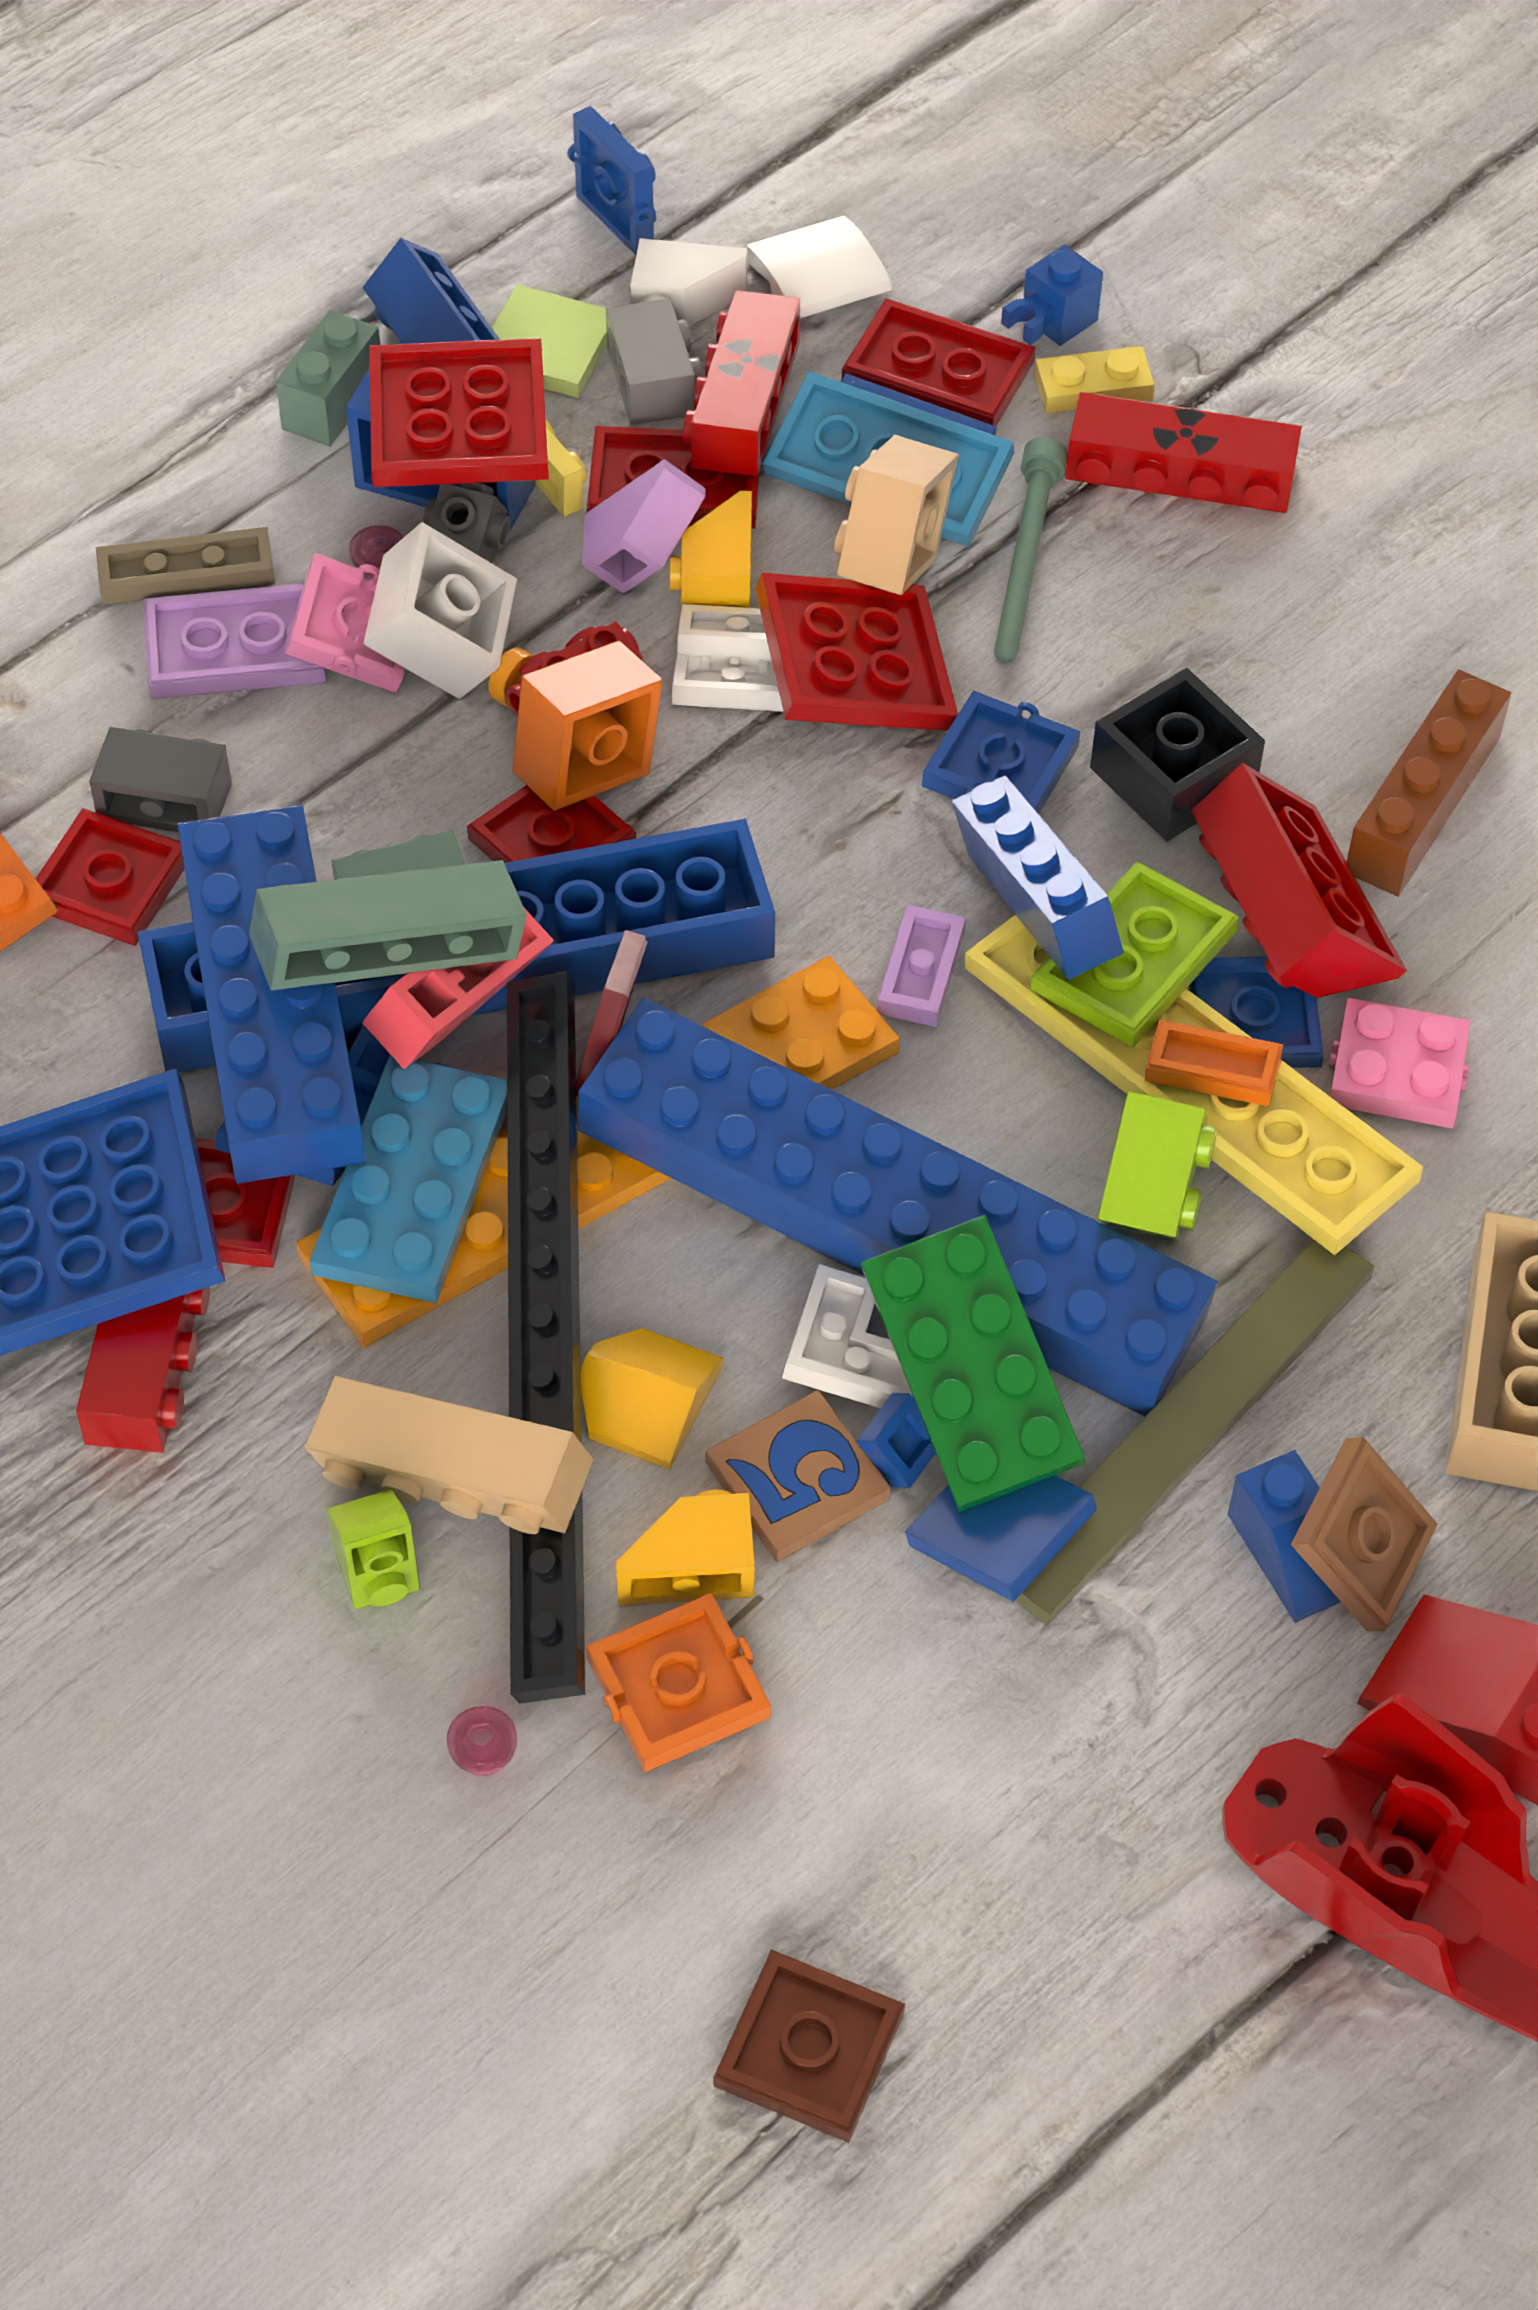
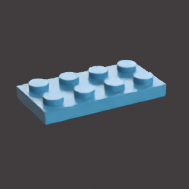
(840, 425)
(423, 1165)

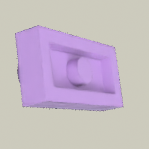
(921, 965)

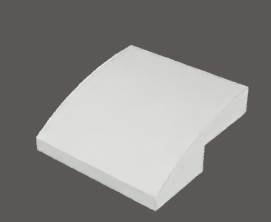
(821, 265)
(724, 660)

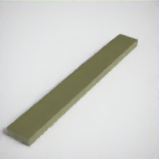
(1198, 1415)

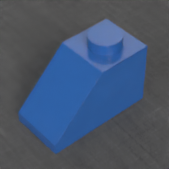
(1267, 1512)

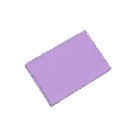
(223, 642)

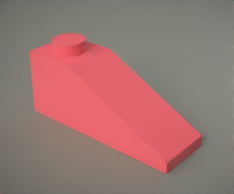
(433, 1003)

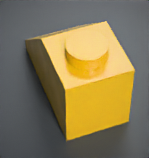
(716, 557)
(692, 1551)

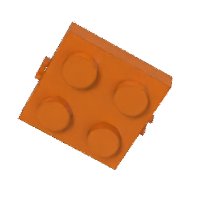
(678, 1682)

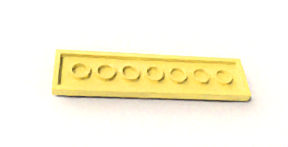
(1296, 1155)

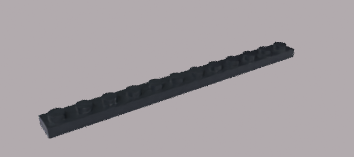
(544, 1322)

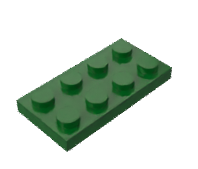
(972, 1363)

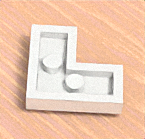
(833, 1345)

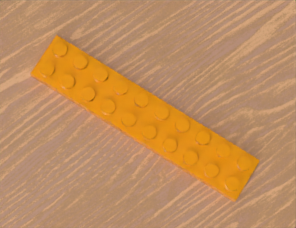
(805, 1023)

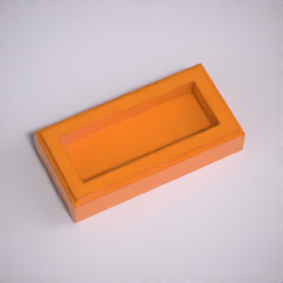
(1213, 1062)

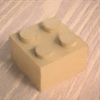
(895, 514)

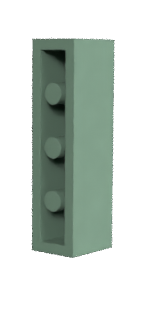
(386, 924)

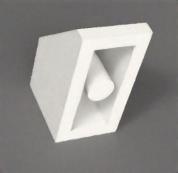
(693, 275)

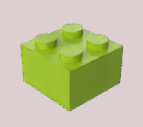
(1156, 1167)

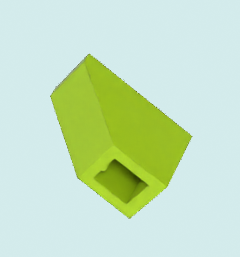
(374, 1549)

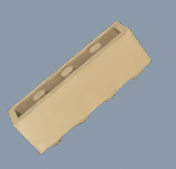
(449, 1455)

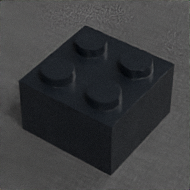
(1172, 750)

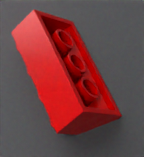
(1294, 887)

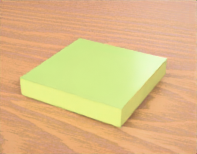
(569, 330)

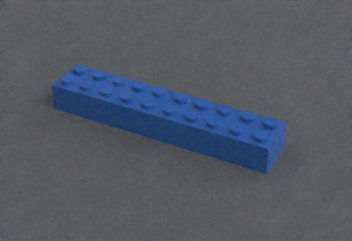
(686, 890)
(867, 1185)

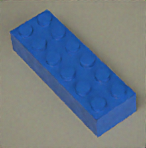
(274, 1050)

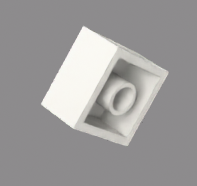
(440, 611)

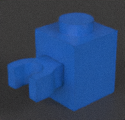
(1058, 297)

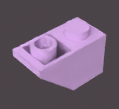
(639, 526)

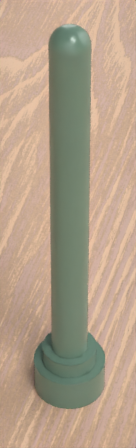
(1042, 467)

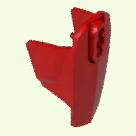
(1424, 1859)

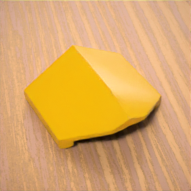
(645, 1393)

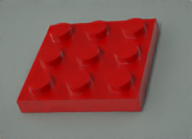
(457, 412)
(855, 653)

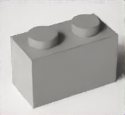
(652, 360)

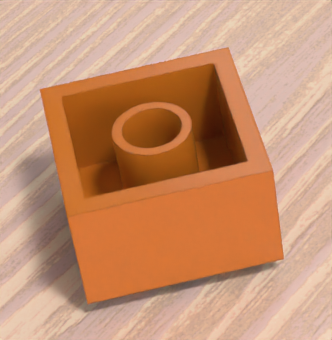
(586, 725)

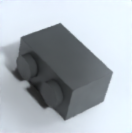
(159, 779)

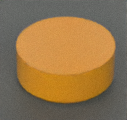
(507, 674)

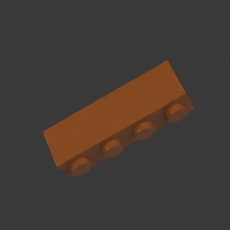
(1427, 782)

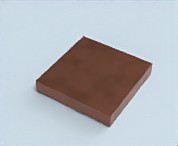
(809, 2045)

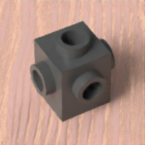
(469, 517)

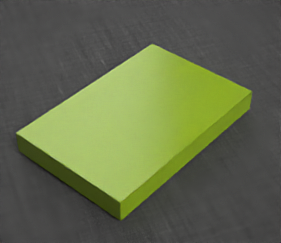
(1165, 943)

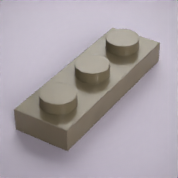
(185, 565)

